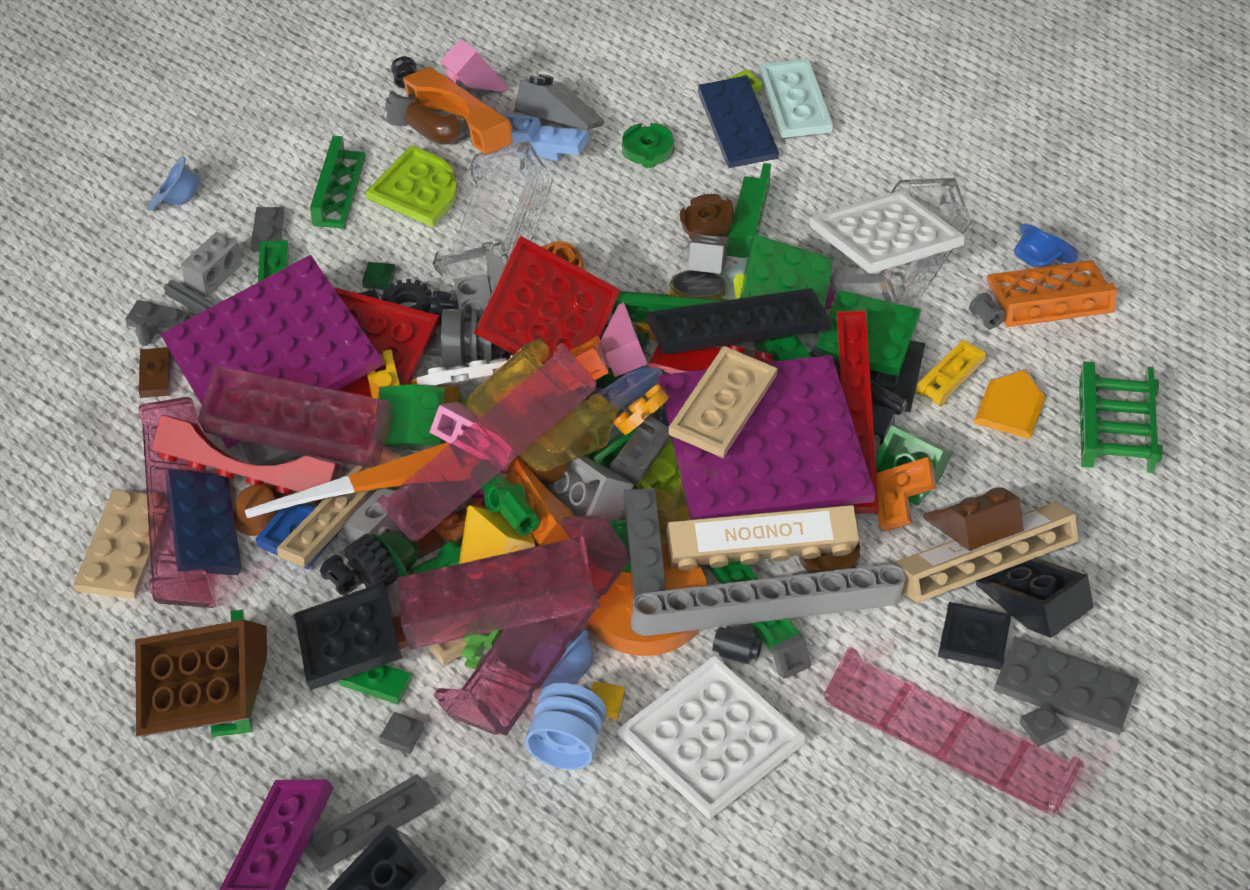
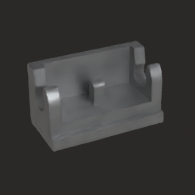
(641, 450)

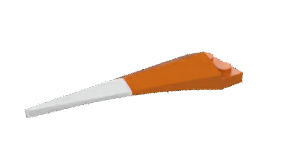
(381, 476)

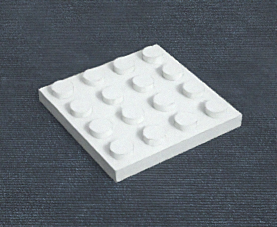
(886, 231)
(712, 736)

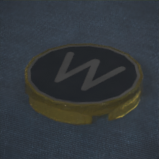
(698, 285)

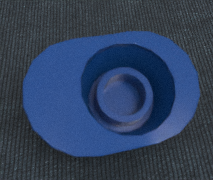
(1041, 248)

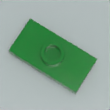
(380, 682)

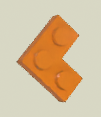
(896, 486)

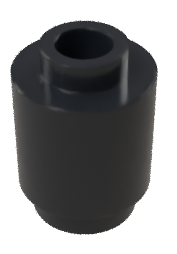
(737, 644)

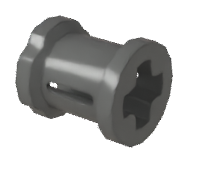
(987, 310)

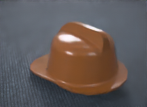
(249, 498)

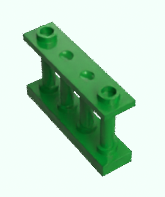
(1092, 425)

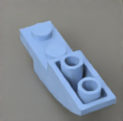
(547, 140)

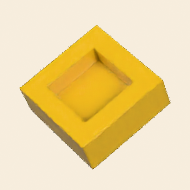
(611, 696)

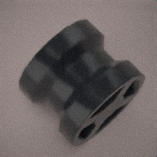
(402, 64)

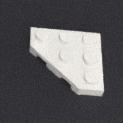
(475, 374)

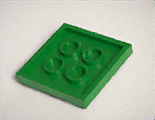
(784, 268)
(888, 330)

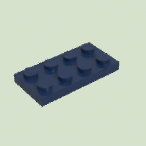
(737, 122)
(202, 522)

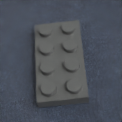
(1067, 684)

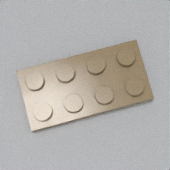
(723, 401)
(118, 549)

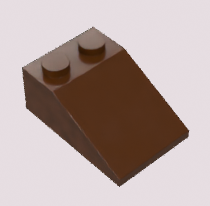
(979, 518)

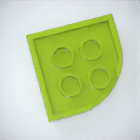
(416, 186)

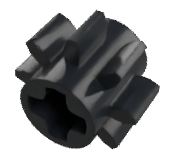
(439, 301)

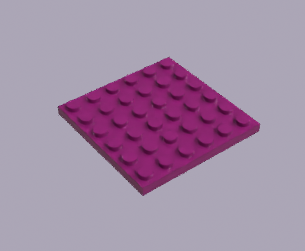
(277, 328)
(788, 456)

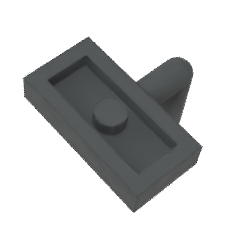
(153, 319)

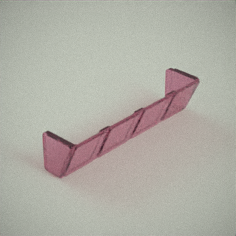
(489, 445)
(167, 584)
(529, 652)
(952, 735)

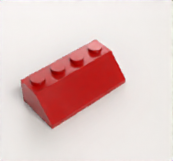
(695, 359)

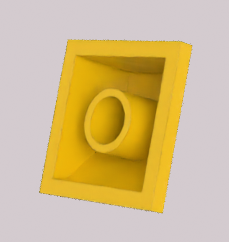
(489, 535)

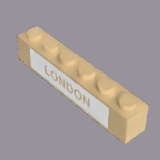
(761, 537)
(954, 566)

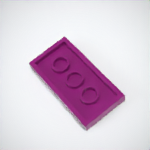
(278, 835)

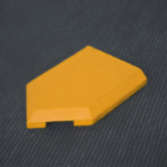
(1011, 404)

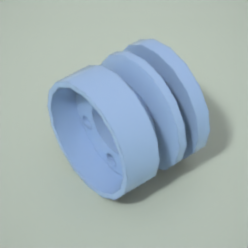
(565, 726)

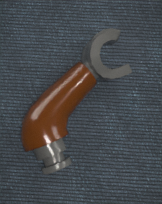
(433, 126)

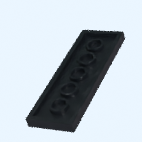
(738, 321)

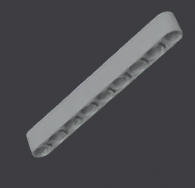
(767, 599)

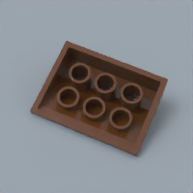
(198, 676)

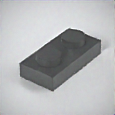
(267, 226)

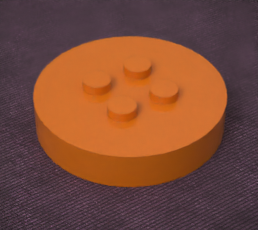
(612, 618)

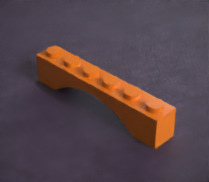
(486, 126)
(542, 501)

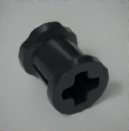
(340, 575)

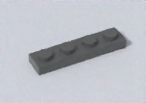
(644, 541)
(368, 821)

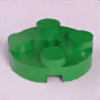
(652, 154)

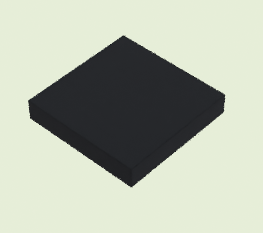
(974, 635)

